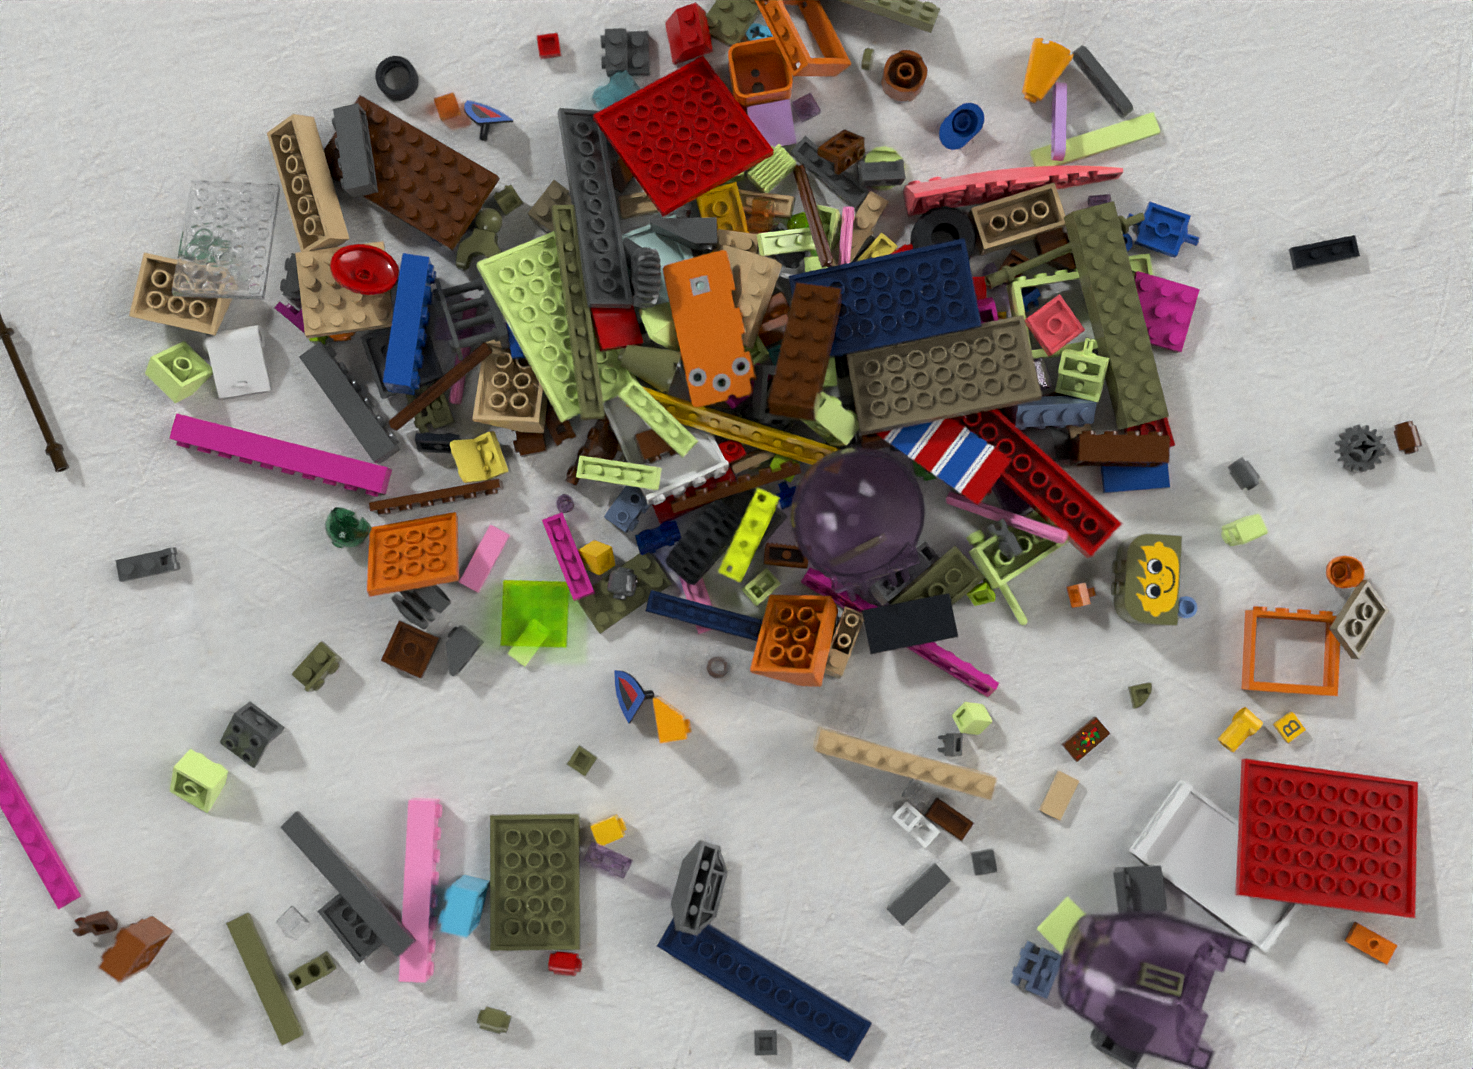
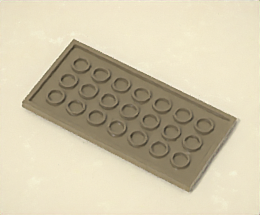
(944, 376)

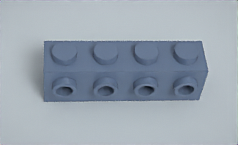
(1052, 411)
(627, 508)

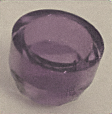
(560, 503)

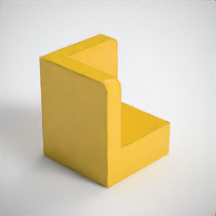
(597, 557)

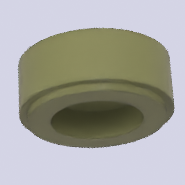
(867, 59)

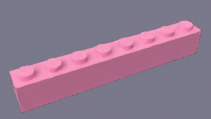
(419, 888)

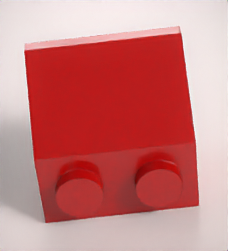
(688, 33)

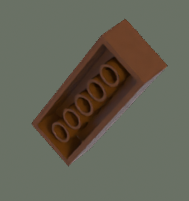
(805, 352)

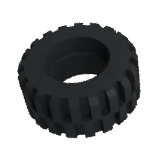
(704, 542)

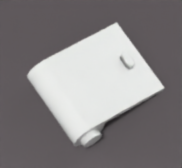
(238, 357)

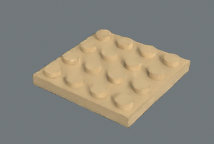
(332, 308)

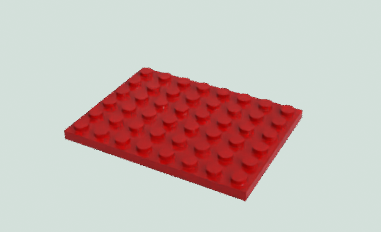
(1327, 838)

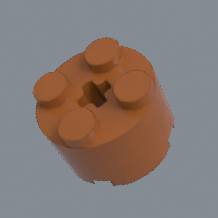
(900, 87)

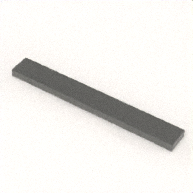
(348, 884)

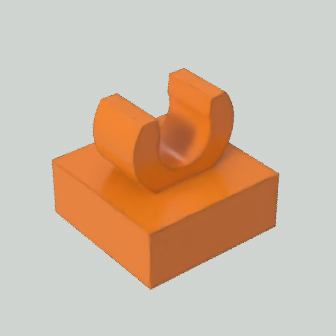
(1080, 594)

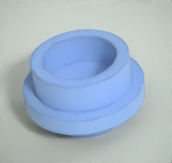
(1187, 607)

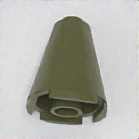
(651, 365)

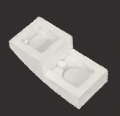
(916, 824)

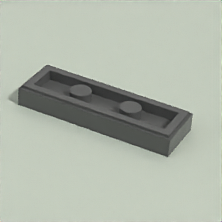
(918, 894)

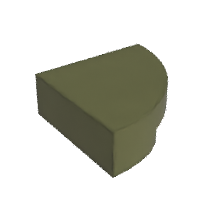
(1139, 694)

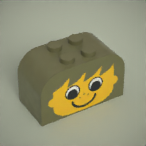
(1148, 579)

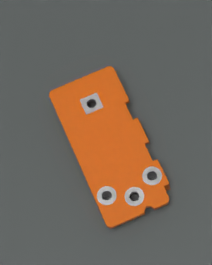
(709, 328)

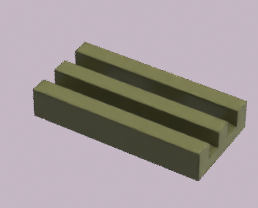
(1142, 975)

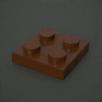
(410, 649)

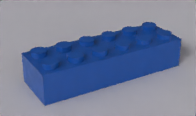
(408, 324)

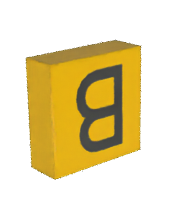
(1289, 727)

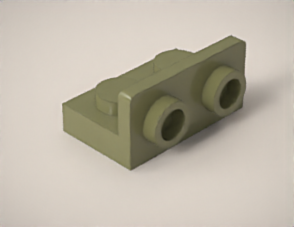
(317, 666)

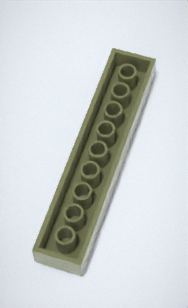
(1116, 314)

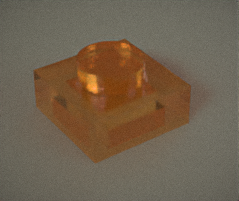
(447, 106)

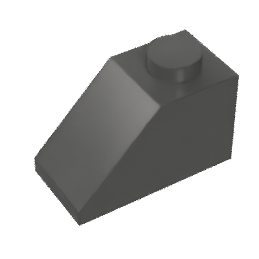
(461, 648)

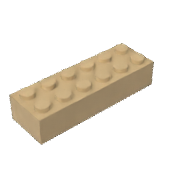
(307, 184)

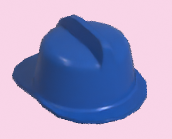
(961, 126)

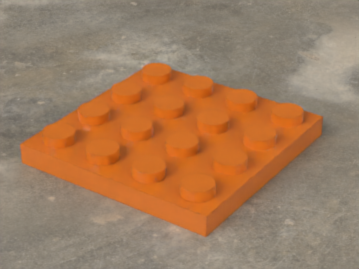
(413, 554)

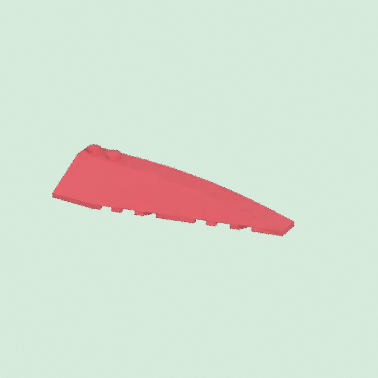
(997, 184)

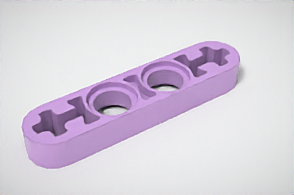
(1058, 131)

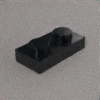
(435, 442)

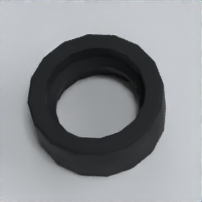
(390, 63)

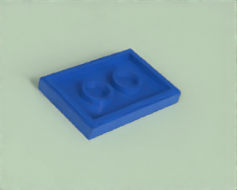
(1134, 478)

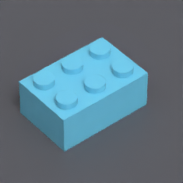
(464, 905)

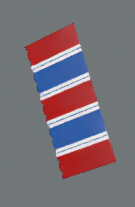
(951, 455)

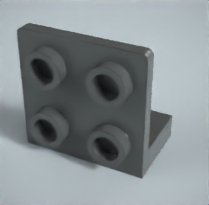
(250, 733)
(1139, 888)

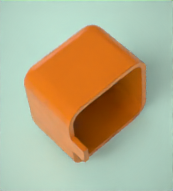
(768, 60)

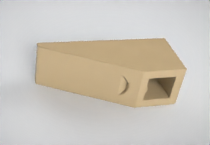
(843, 642)

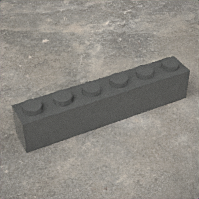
(349, 402)

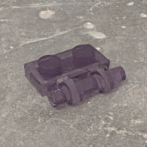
(607, 860)

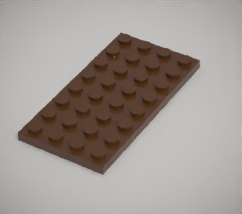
(420, 177)

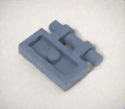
(1042, 973)

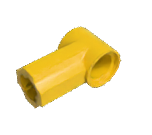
(1243, 725)

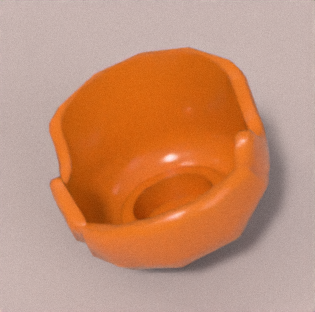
(1345, 572)

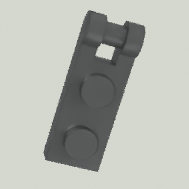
(147, 564)

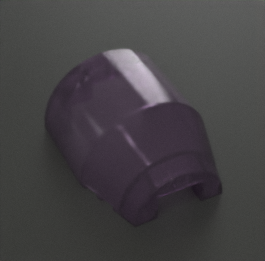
(1102, 970)

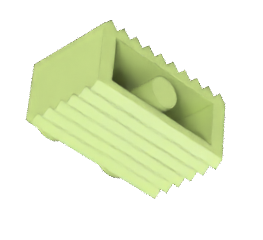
(771, 170)
(1243, 530)

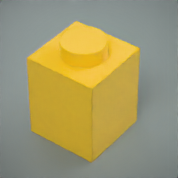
(608, 830)

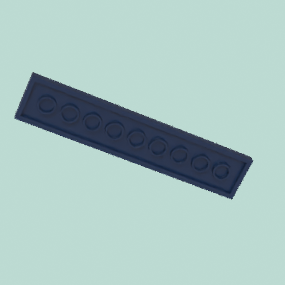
(769, 988)

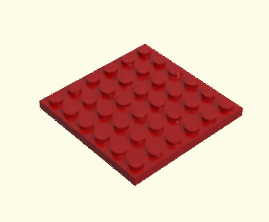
(683, 135)

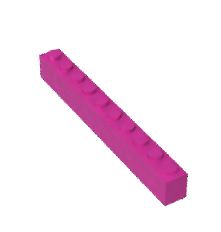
(281, 454)

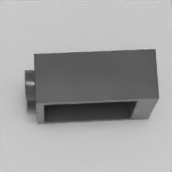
(759, 397)

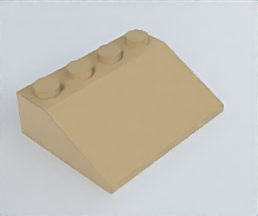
(754, 285)
(156, 302)
(509, 393)

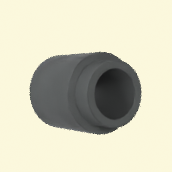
(1244, 474)

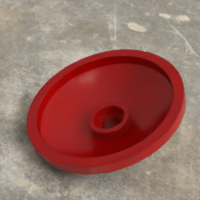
(364, 269)

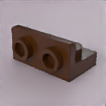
(843, 150)

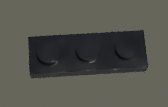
(1324, 252)

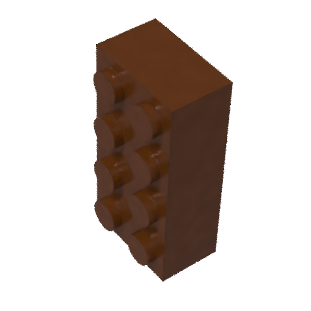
(1120, 450)

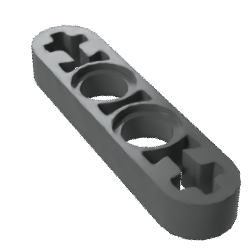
(1102, 81)

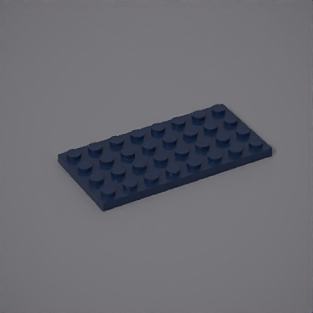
(900, 297)

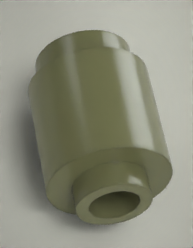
(494, 1020)

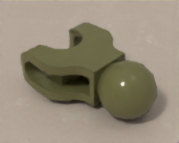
(483, 240)

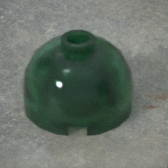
(345, 529)

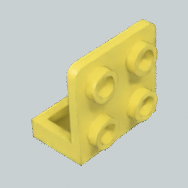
(479, 458)

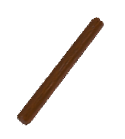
(813, 216)
(440, 386)

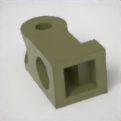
(312, 971)

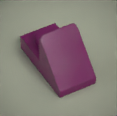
(291, 314)

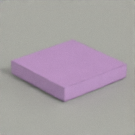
(774, 122)

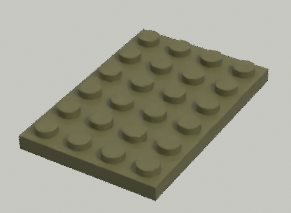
(535, 881)

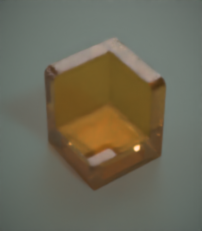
(762, 215)

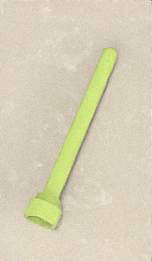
(977, 538)

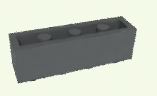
(354, 150)

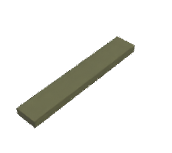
(265, 979)

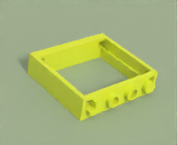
(749, 535)

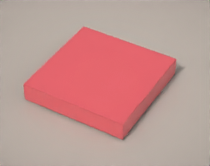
(1054, 325)

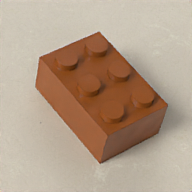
(134, 948)

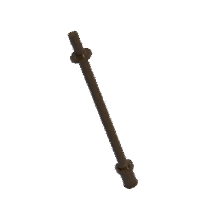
(53, 448)

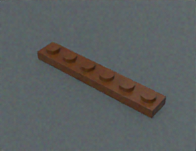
(726, 489)
(445, 495)

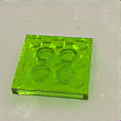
(535, 614)

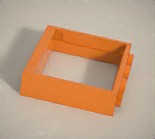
(791, 44)
(1331, 652)

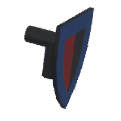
(484, 116)
(630, 694)

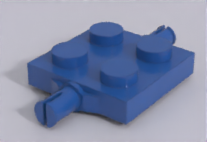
(1164, 230)

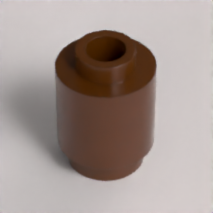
(1407, 437)

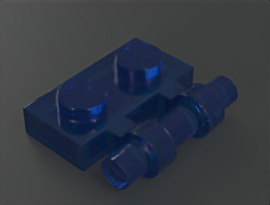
(664, 535)

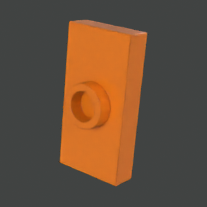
(1371, 943)

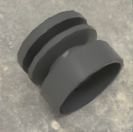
(420, 602)

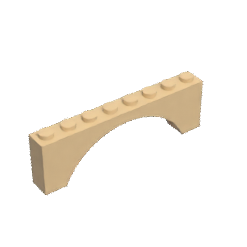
(903, 763)

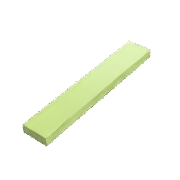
(1100, 140)

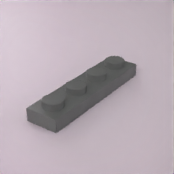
(843, 184)

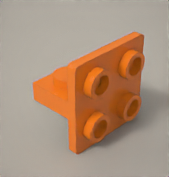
(775, 320)

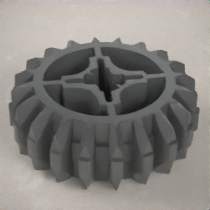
(645, 277)

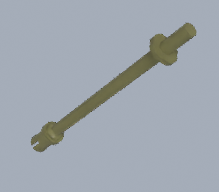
(1008, 273)

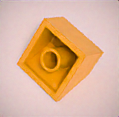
(670, 721)

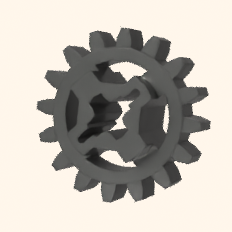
(1361, 458)

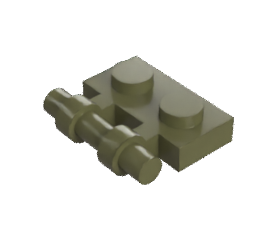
(438, 413)

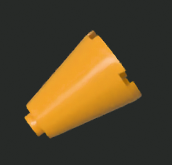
(1044, 68)

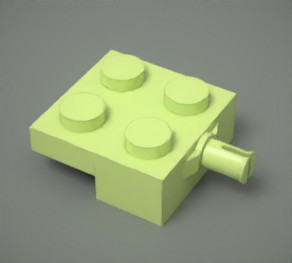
(1082, 373)

